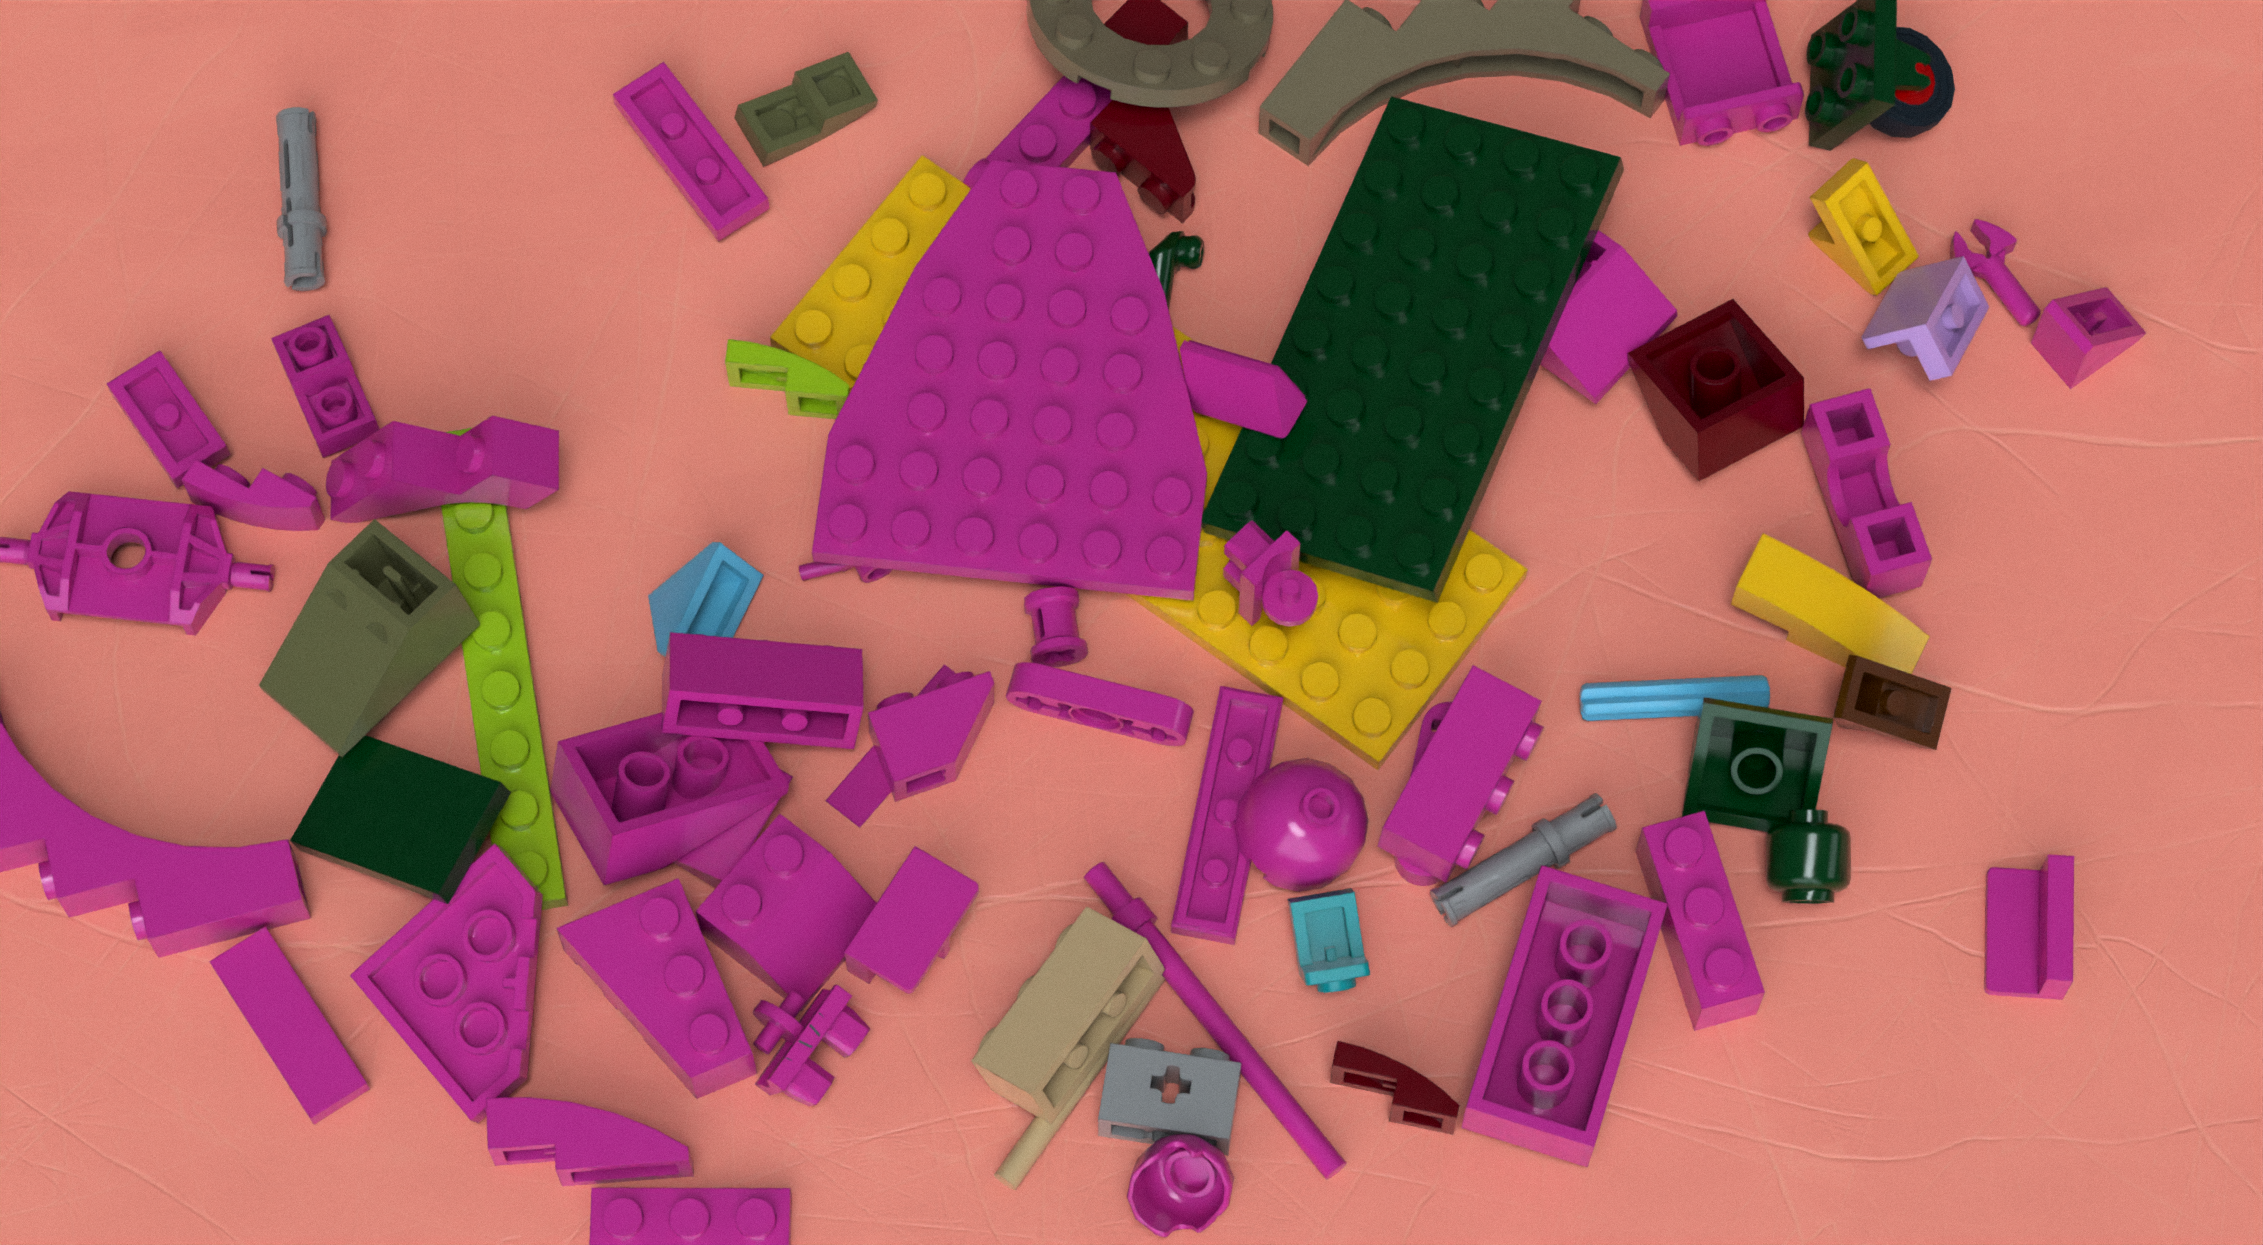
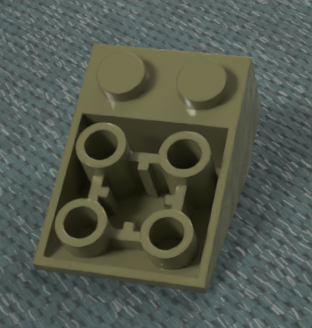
(366, 638)

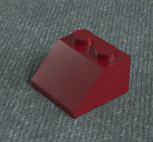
(1718, 389)

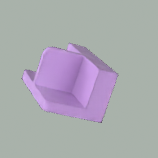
(1930, 315)

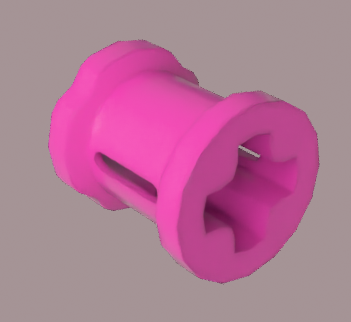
(1055, 626)

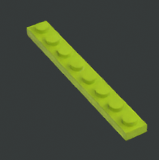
(504, 691)

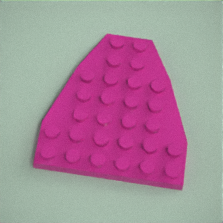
(1024, 404)

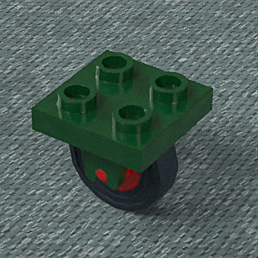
(1874, 76)

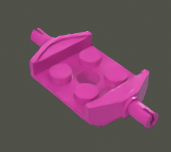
(173, 584)

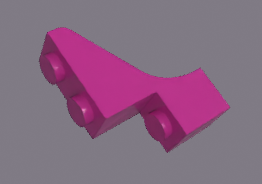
(424, 468)

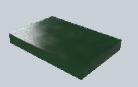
(401, 817)

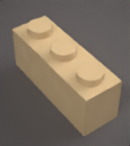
(1068, 1014)

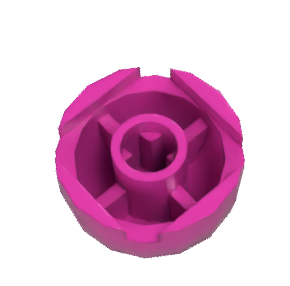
(1302, 824)

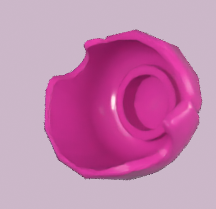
(1180, 1185)

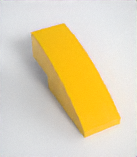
(1825, 609)

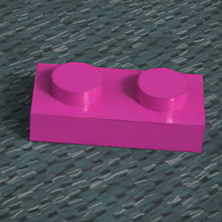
(167, 417)

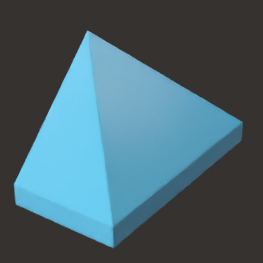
(704, 596)

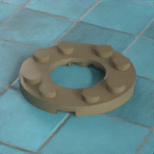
(1154, 75)

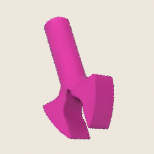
(1993, 269)

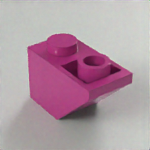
(930, 735)

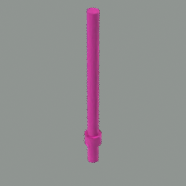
(1139, 918)

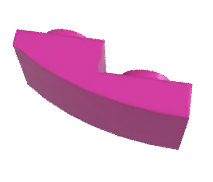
(325, 385)
(268, 503)

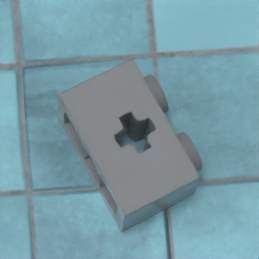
(1134, 1089)

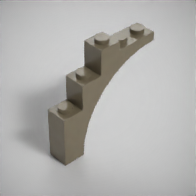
(1364, 62)

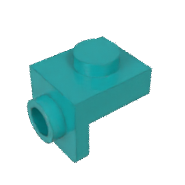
(1328, 940)

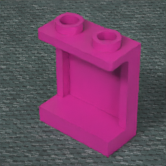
(1721, 67)

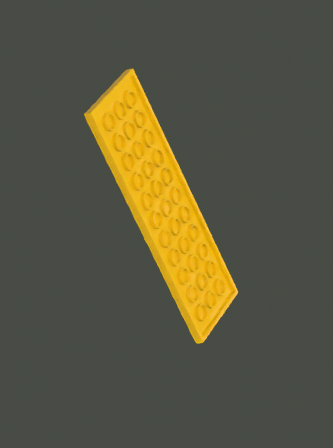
(1351, 670)

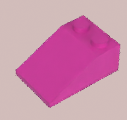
(655, 795)

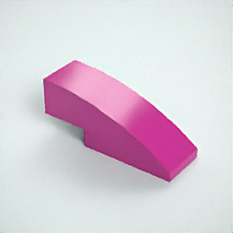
(582, 1141)

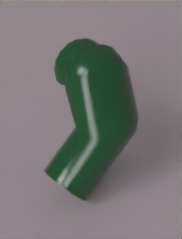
(1174, 252)

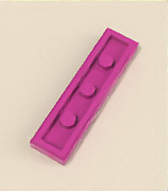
(1214, 867)

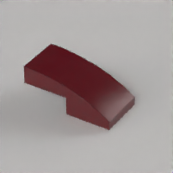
(1415, 1097)

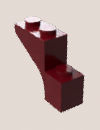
(1142, 139)

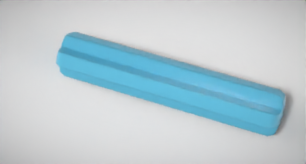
(1668, 696)

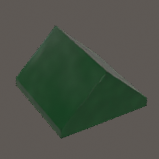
(1754, 764)

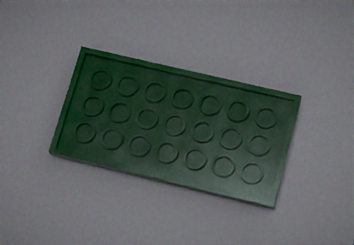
(1418, 344)

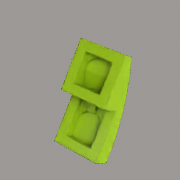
(807, 386)

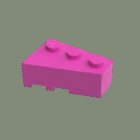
(665, 983)

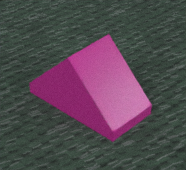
(2084, 333)

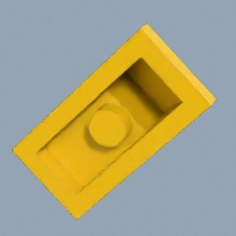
(1861, 228)

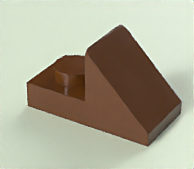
(1891, 703)

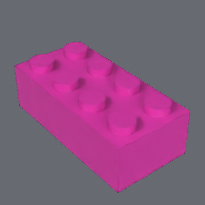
(1564, 1016)

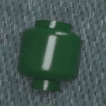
(1808, 858)

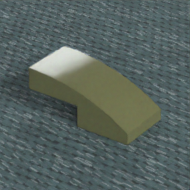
(806, 112)

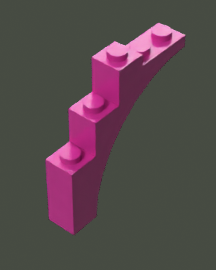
(182, 891)

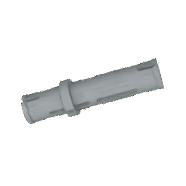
(301, 218)
(1522, 860)

